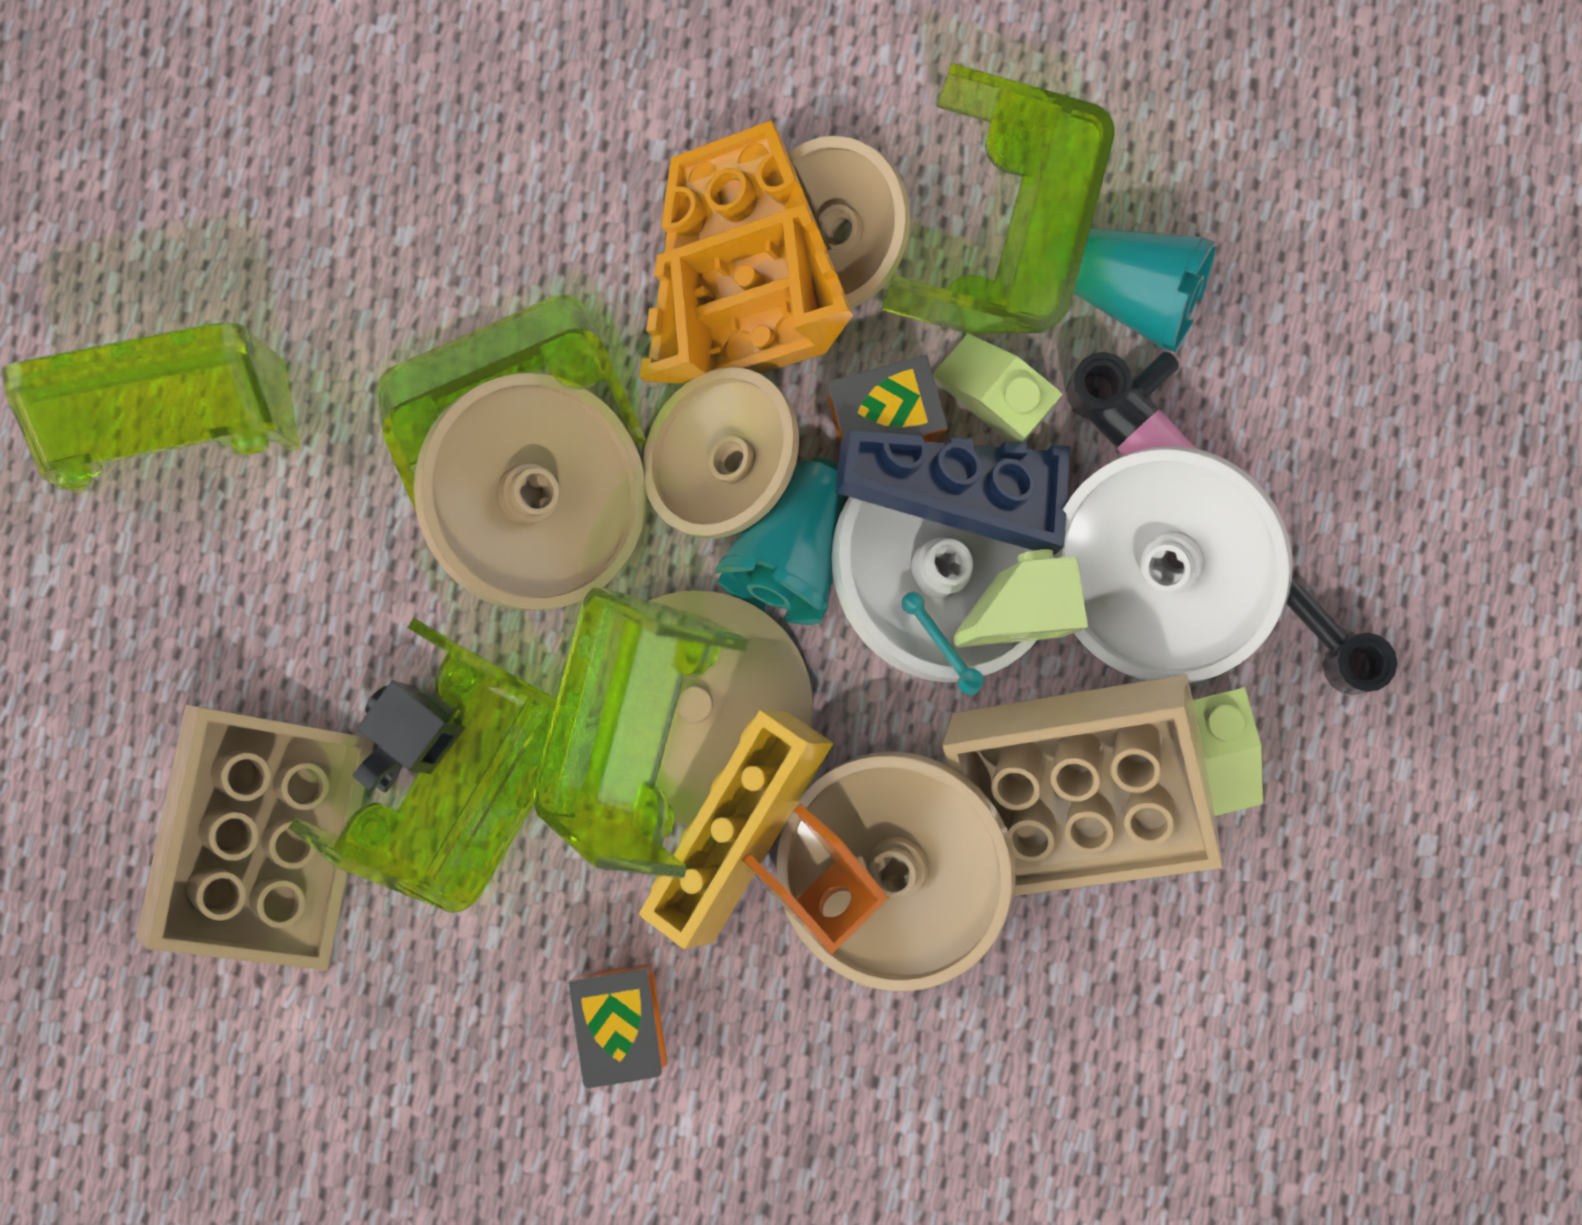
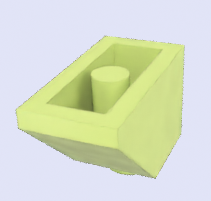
(997, 388)
(1027, 603)
(1231, 750)

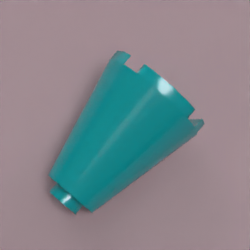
(1146, 280)
(790, 549)

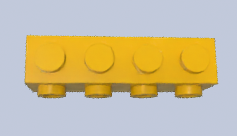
(739, 818)

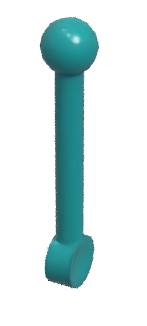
(970, 679)

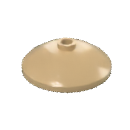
(858, 186)
(703, 437)

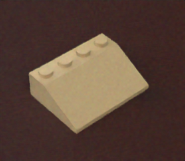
(1094, 783)
(225, 862)

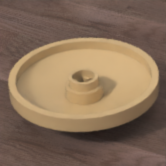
(530, 492)
(727, 696)
(930, 849)

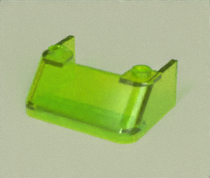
(1062, 156)
(547, 333)
(150, 399)
(615, 725)
(472, 805)

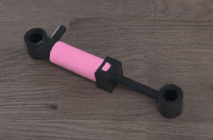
(1136, 423)

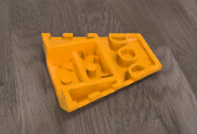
(740, 265)

